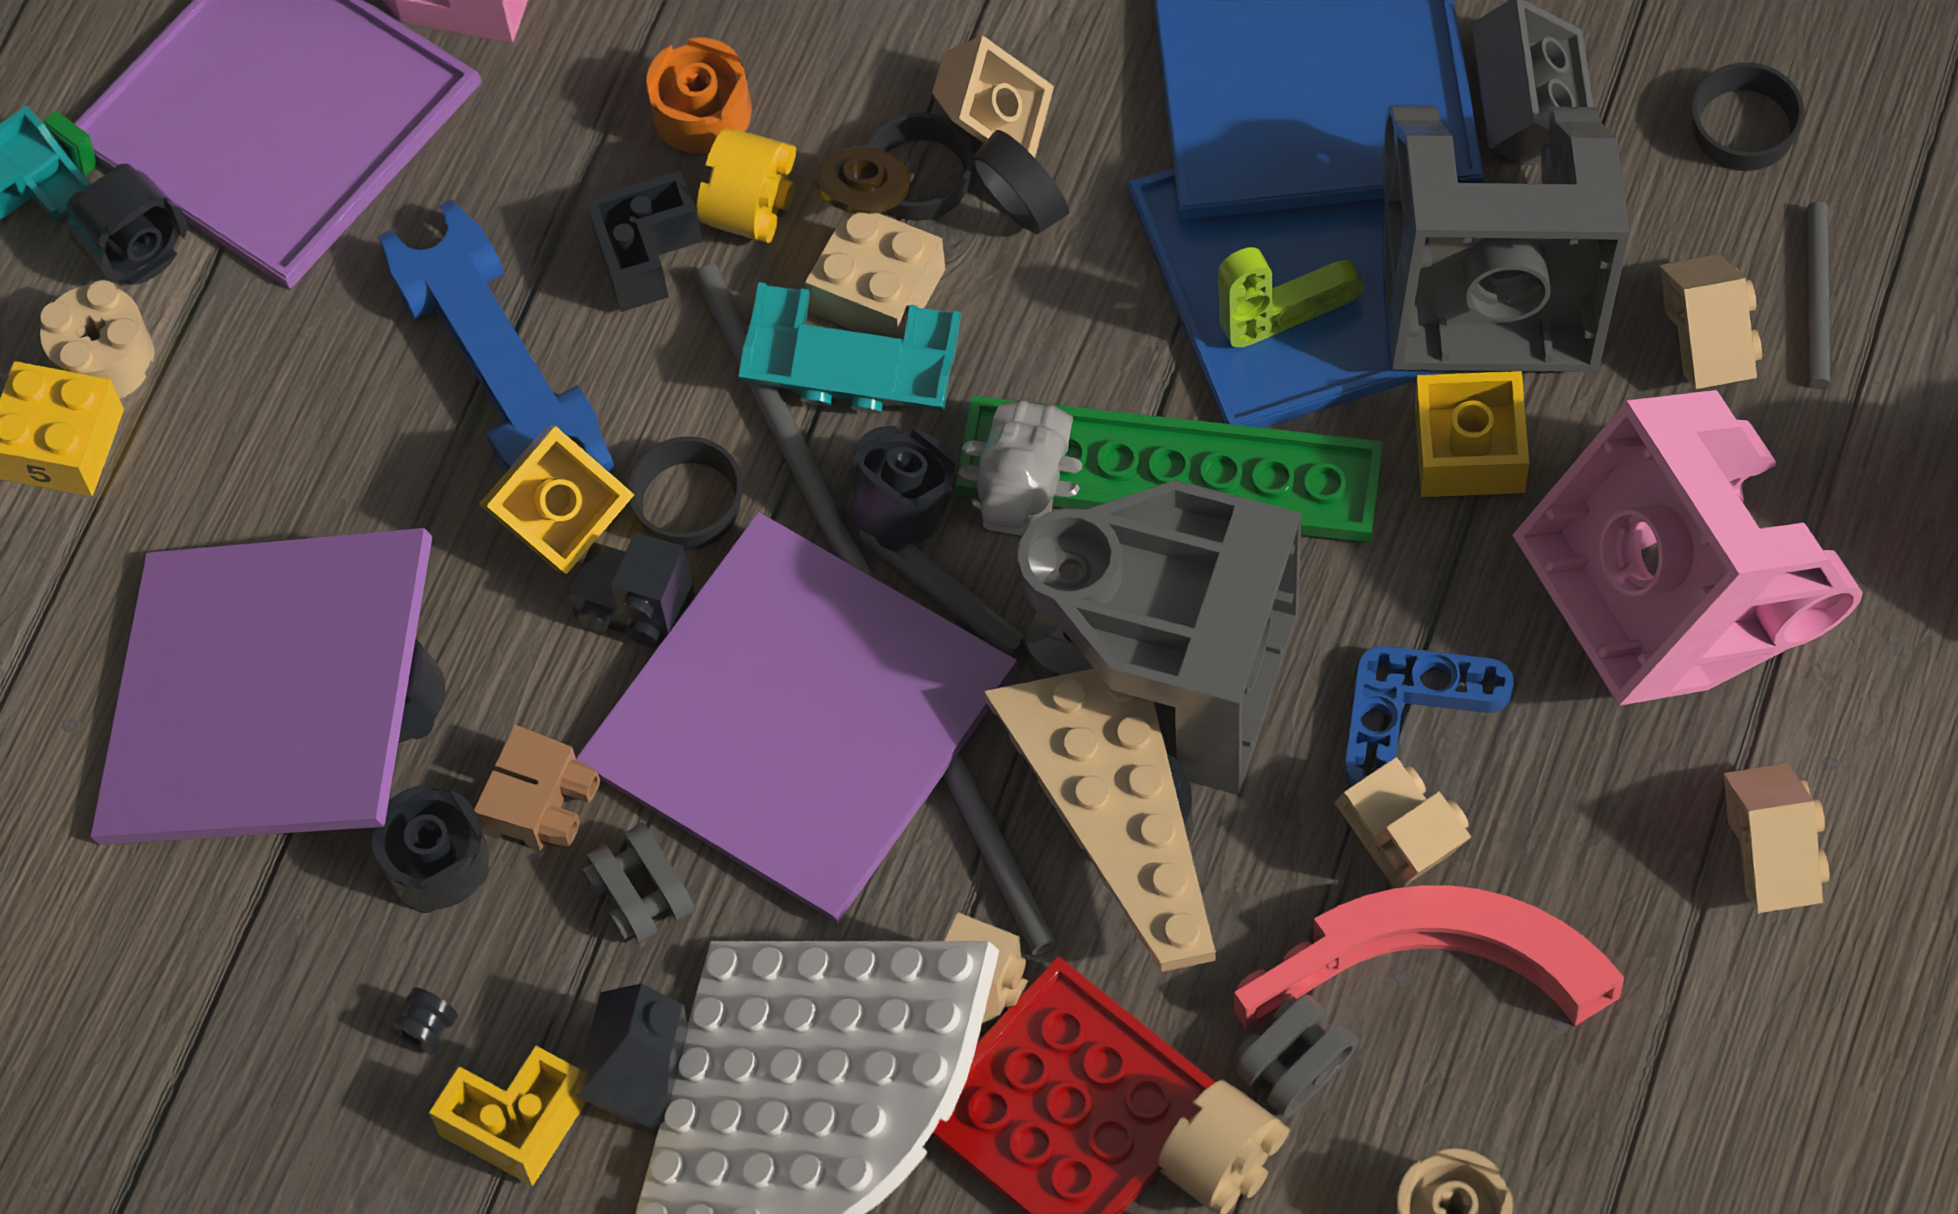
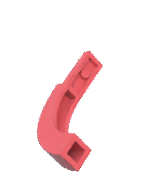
(1447, 919)

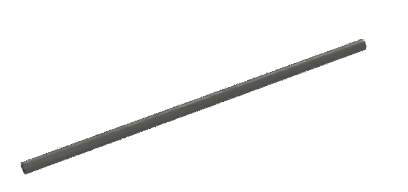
(842, 545)

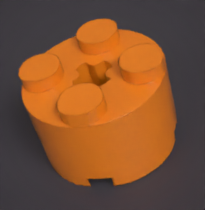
(698, 94)

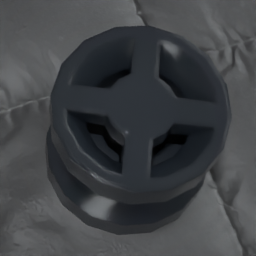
(423, 1020)

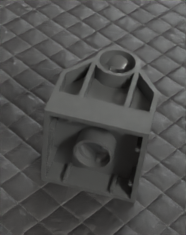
(1454, 234)
(1174, 604)

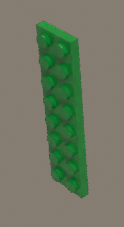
(1126, 453)

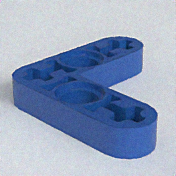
(1392, 693)

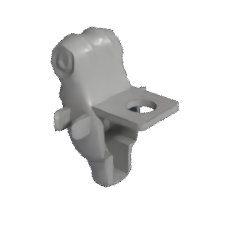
(1021, 465)

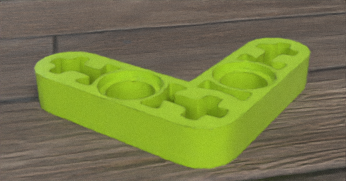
(1256, 311)

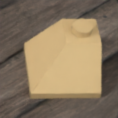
(992, 91)

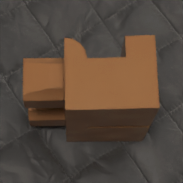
(530, 788)

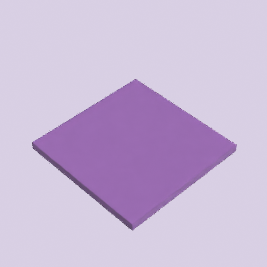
(277, 119)
(263, 688)
(797, 716)

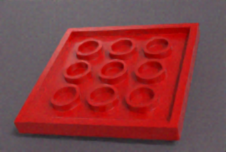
(1070, 1100)

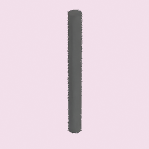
(1818, 295)

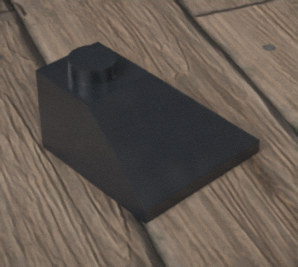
(633, 1054)

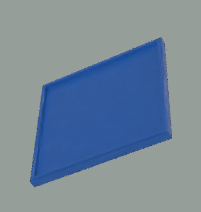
(1295, 96)
(1303, 367)

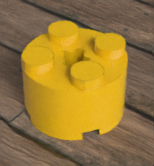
(746, 184)

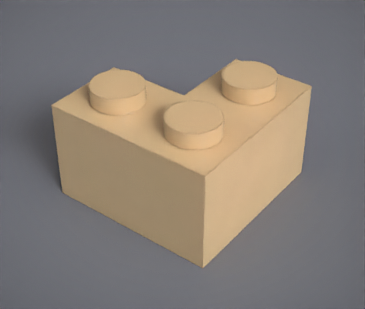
(1712, 315)
(1400, 825)
(1777, 836)

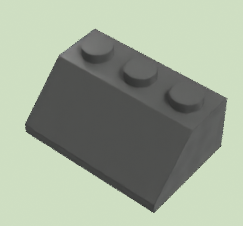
(1524, 68)

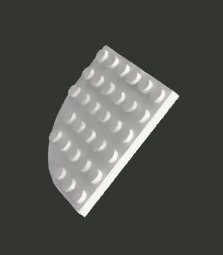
(815, 1073)

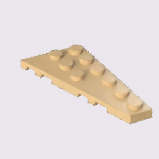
(1114, 789)

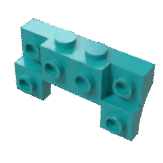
(35, 167)
(848, 364)

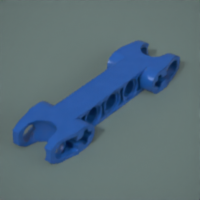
(454, 284)

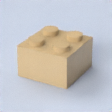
(874, 274)

